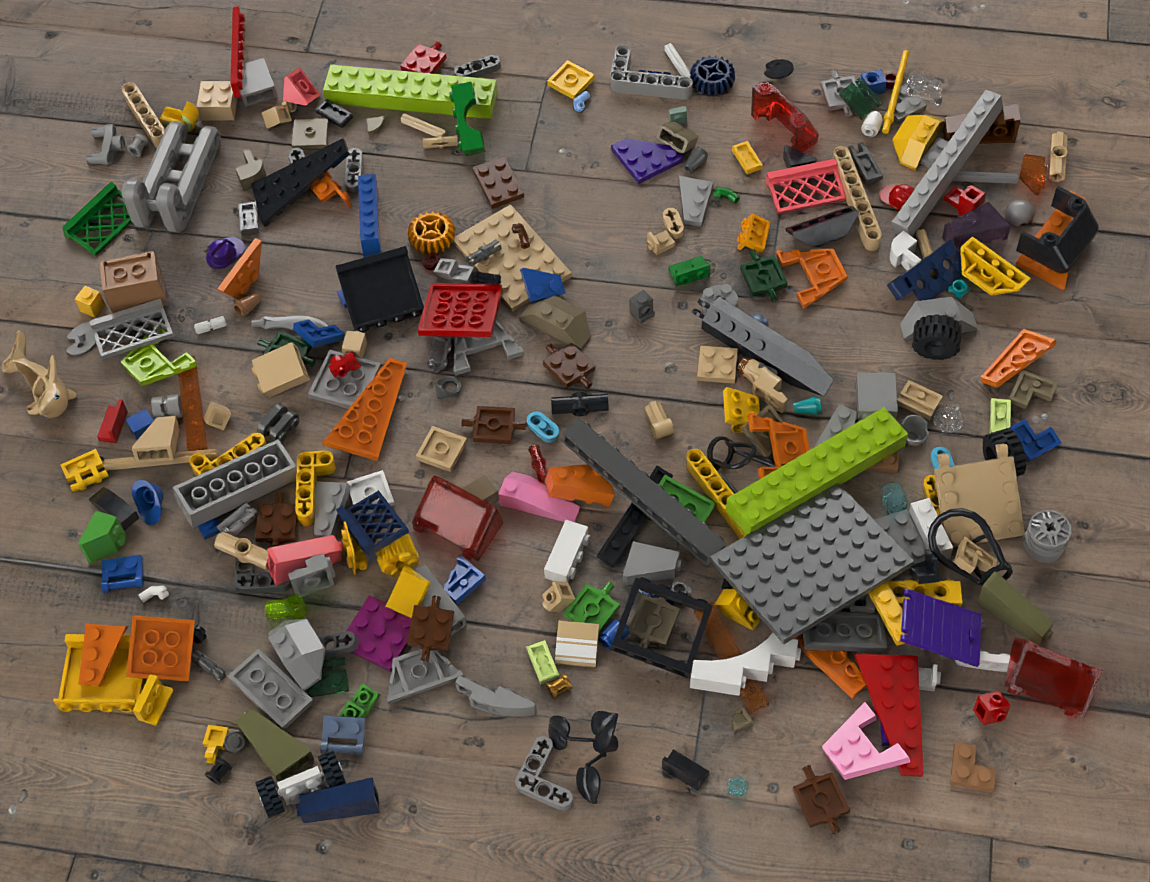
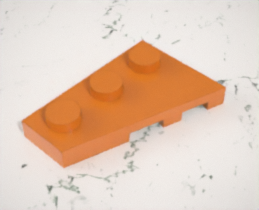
(98, 650)

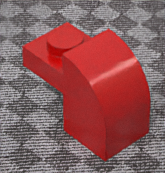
(966, 199)

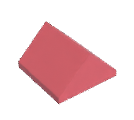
(299, 88)

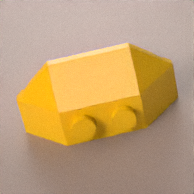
(916, 138)
(989, 269)

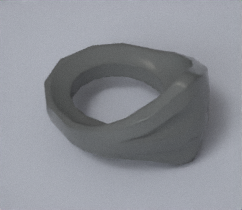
(442, 393)

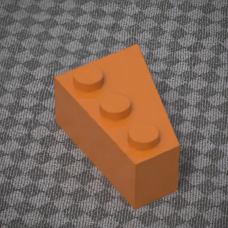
(579, 483)

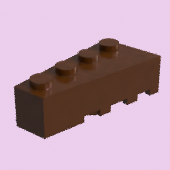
(1001, 131)

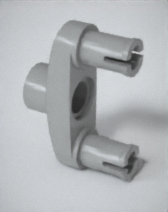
(111, 144)

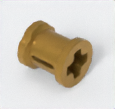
(559, 686)

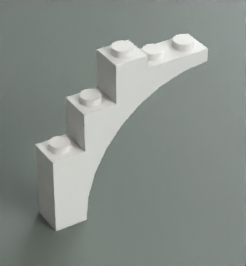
(731, 674)

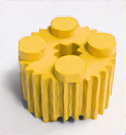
(396, 555)

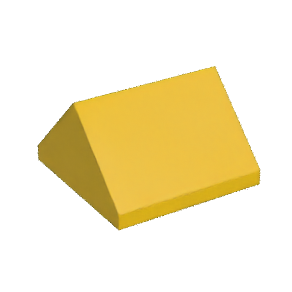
(408, 591)

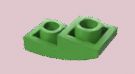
(361, 703)

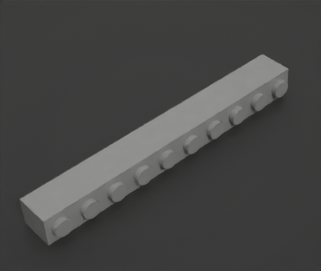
(948, 164)

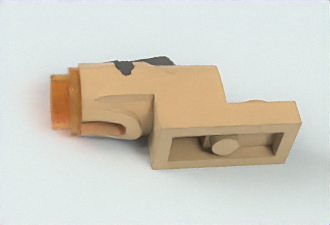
(765, 382)

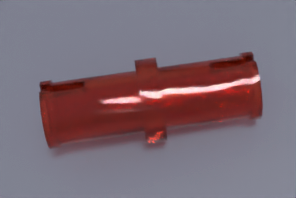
(538, 462)

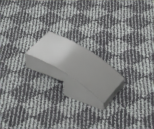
(452, 271)

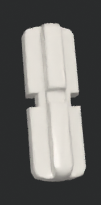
(205, 326)

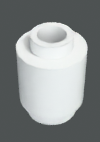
(872, 124)

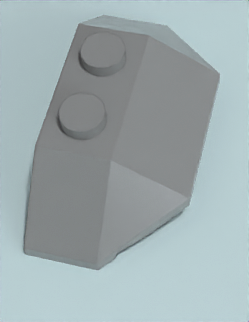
(942, 306)
(299, 650)

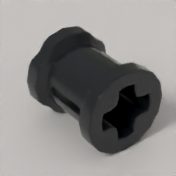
(218, 770)

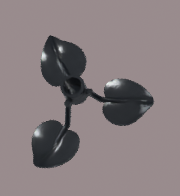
(603, 726)

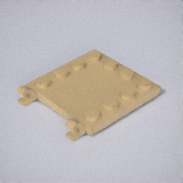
(982, 487)

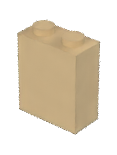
(279, 370)

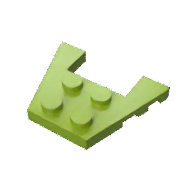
(150, 365)

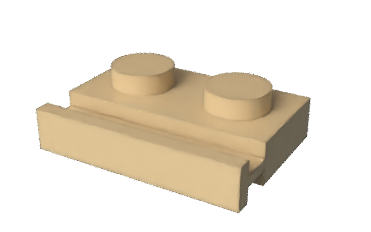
(919, 399)

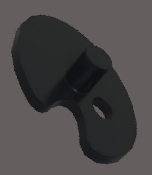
(781, 71)

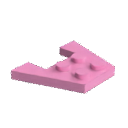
(854, 753)

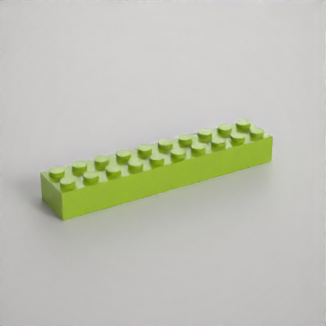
(405, 90)
(817, 470)

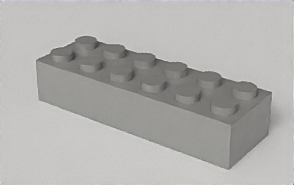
(235, 483)

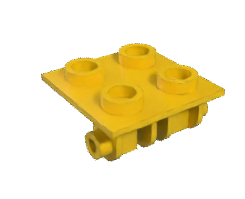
(355, 556)

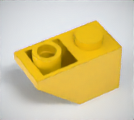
(736, 609)

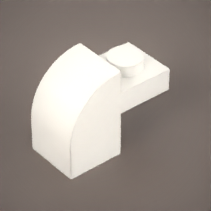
(902, 251)

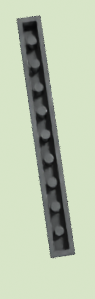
(642, 491)

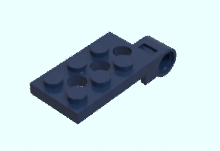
(932, 287)

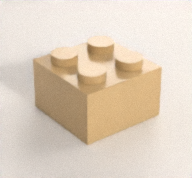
(216, 101)

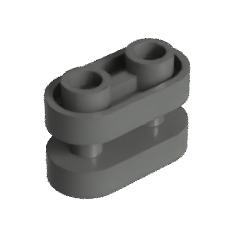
(278, 423)

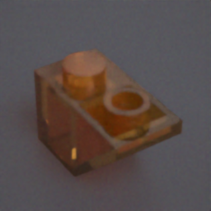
(1032, 172)

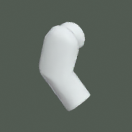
(153, 591)

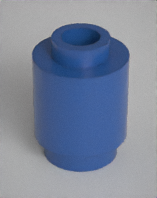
(609, 633)

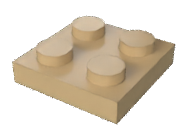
(717, 364)
(441, 449)

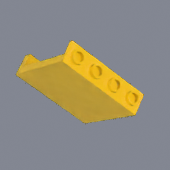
(116, 690)

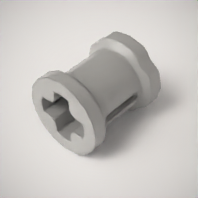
(138, 144)

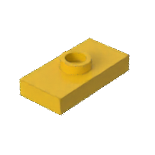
(747, 157)

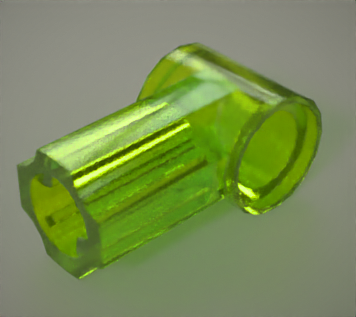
(285, 608)

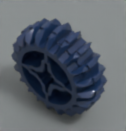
(712, 75)

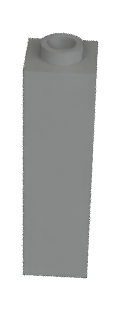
(445, 603)

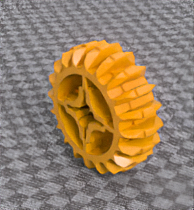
(431, 227)

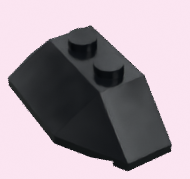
(825, 227)

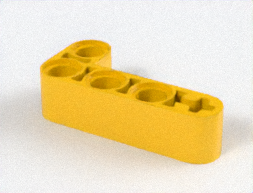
(249, 444)
(307, 488)

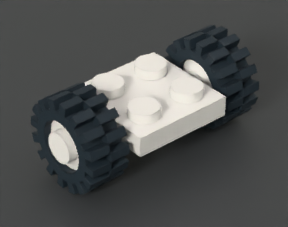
(299, 784)

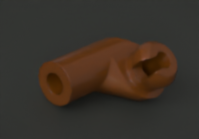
(523, 237)

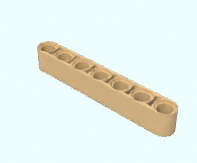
(856, 197)

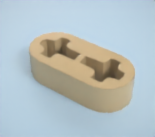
(676, 222)

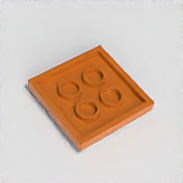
(160, 648)

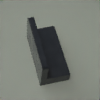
(926, 573)
(685, 769)

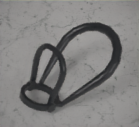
(749, 456)
(987, 534)

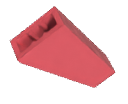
(291, 556)

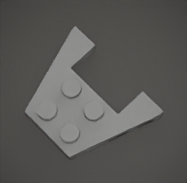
(470, 345)

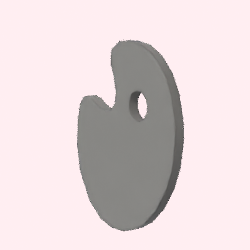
(81, 335)

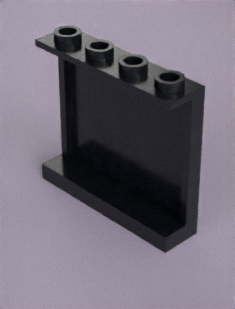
(380, 289)

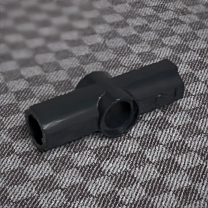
(579, 404)

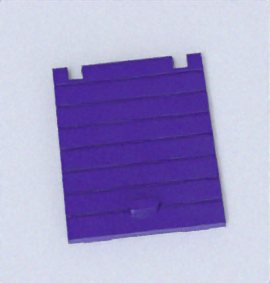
(941, 627)

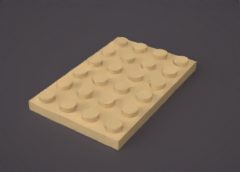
(512, 256)

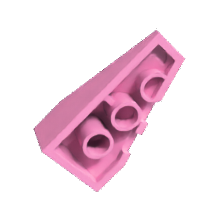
(531, 496)

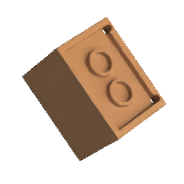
(132, 281)

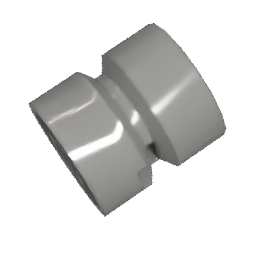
(173, 404)

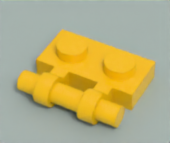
(81, 466)

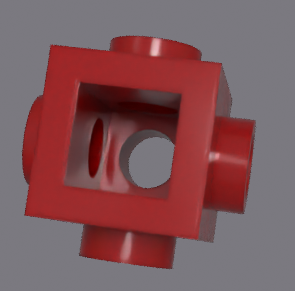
(991, 708)

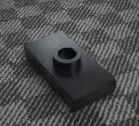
(334, 113)

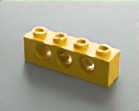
(948, 588)

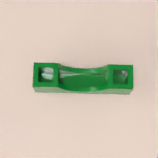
(464, 98)

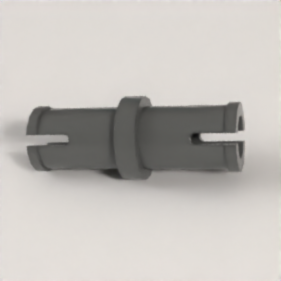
(483, 253)

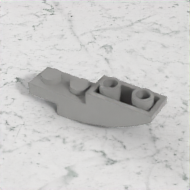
(502, 702)

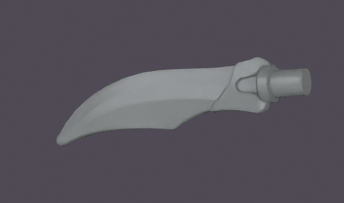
(284, 322)

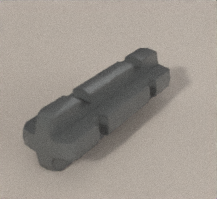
(208, 665)

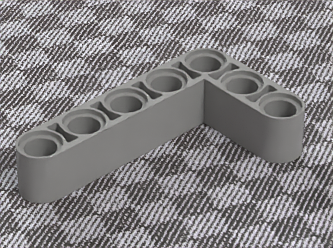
(646, 83)

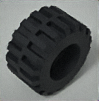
(937, 337)
(1014, 445)

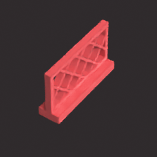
(802, 173)

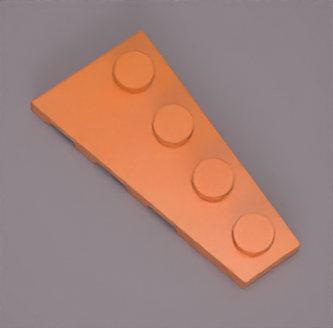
(1018, 355)
(837, 667)

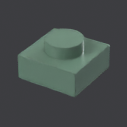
(678, 115)

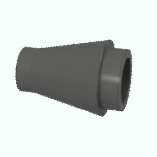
(696, 159)

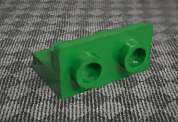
(689, 271)

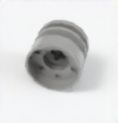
(1047, 536)

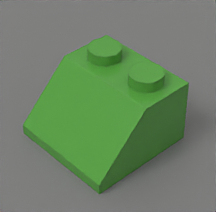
(102, 537)

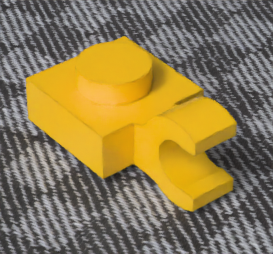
(213, 741)

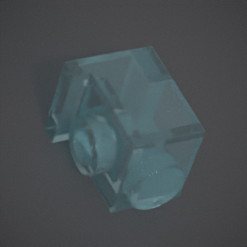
(893, 498)

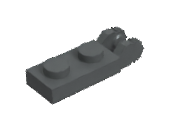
(865, 164)

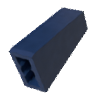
(339, 802)

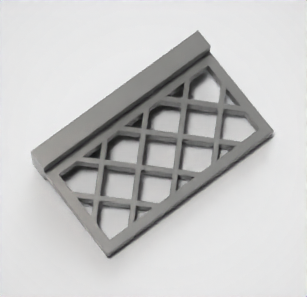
(128, 319)

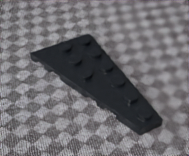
(294, 180)

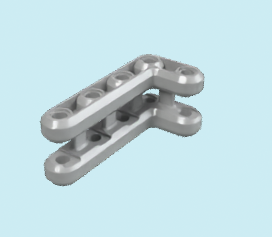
(155, 192)

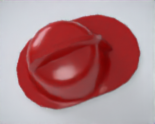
(896, 195)

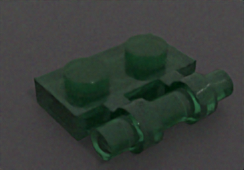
(857, 101)
(331, 682)

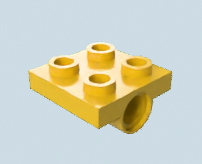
(738, 406)

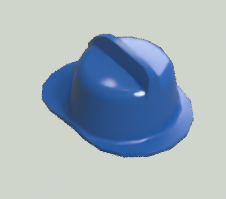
(147, 500)

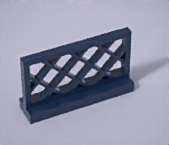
(360, 530)

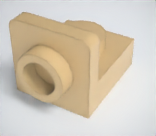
(660, 242)

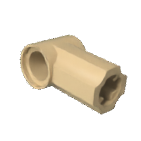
(660, 424)

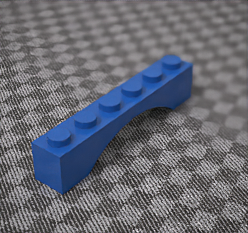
(368, 215)

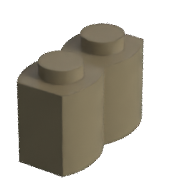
(676, 136)

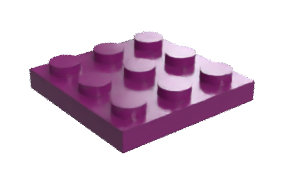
(380, 633)

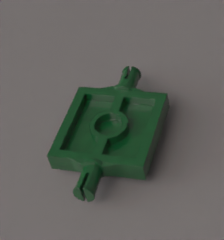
(763, 275)
(283, 339)

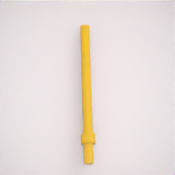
(889, 115)

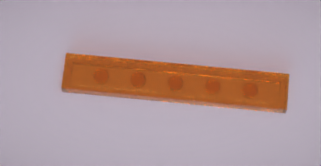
(192, 409)
(726, 648)

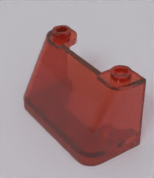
(772, 104)
(457, 517)
(1051, 677)

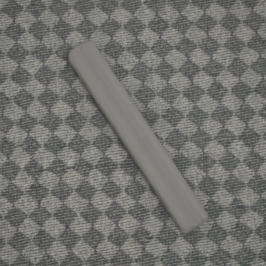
(987, 177)

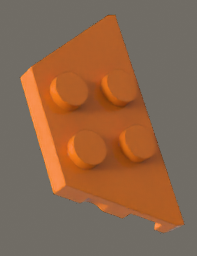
(244, 272)

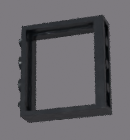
(648, 656)

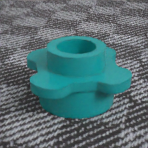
(959, 284)

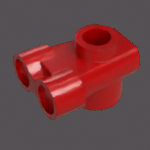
(342, 365)

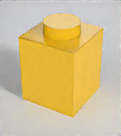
(89, 301)

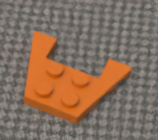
(821, 269)
(786, 440)

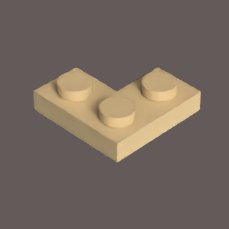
(972, 556)

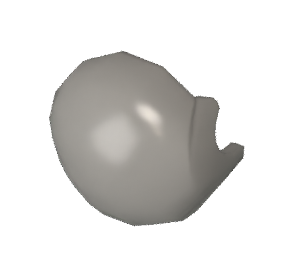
(1019, 212)
(916, 429)

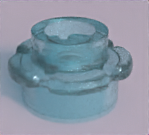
(733, 790)

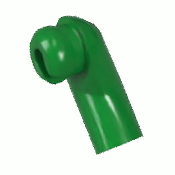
(731, 195)

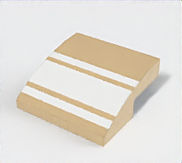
(577, 644)

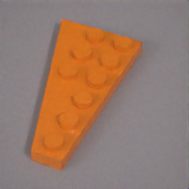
(1055, 224)
(367, 419)

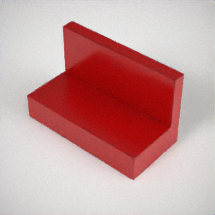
(113, 423)

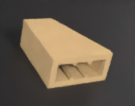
(158, 441)

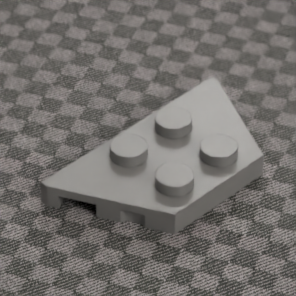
(415, 676)

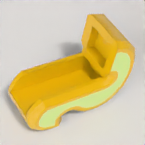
(188, 116)

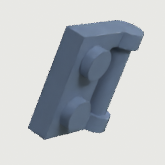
(343, 728)

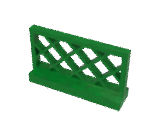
(92, 211)

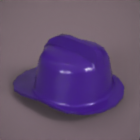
(224, 252)

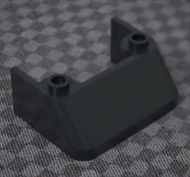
(1062, 251)

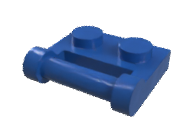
(122, 568)

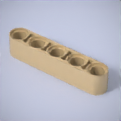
(143, 113)

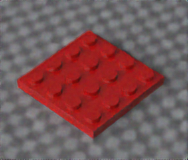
(460, 310)

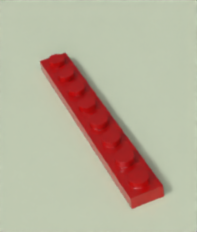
(237, 53)

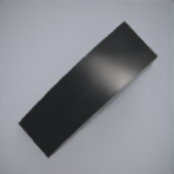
(113, 505)

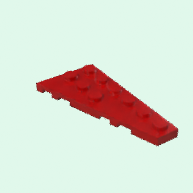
(896, 699)

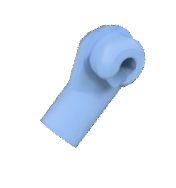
(578, 102)

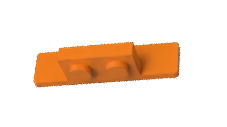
(326, 189)

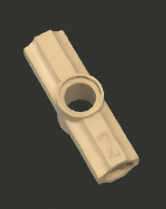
(1058, 157)
(234, 546)

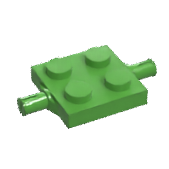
(593, 606)

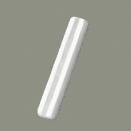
(677, 60)

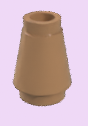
(246, 304)

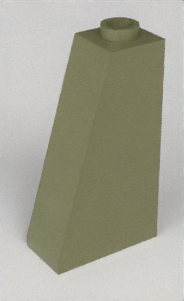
(1014, 609)
(273, 745)

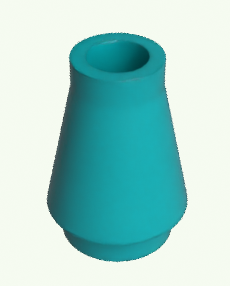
(808, 406)

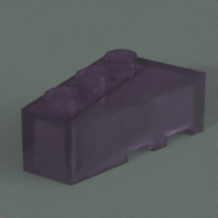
(982, 223)

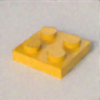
(570, 79)

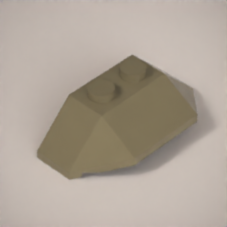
(559, 320)

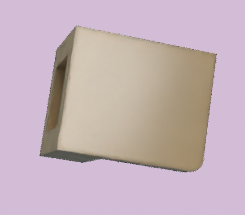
(276, 115)
(217, 415)

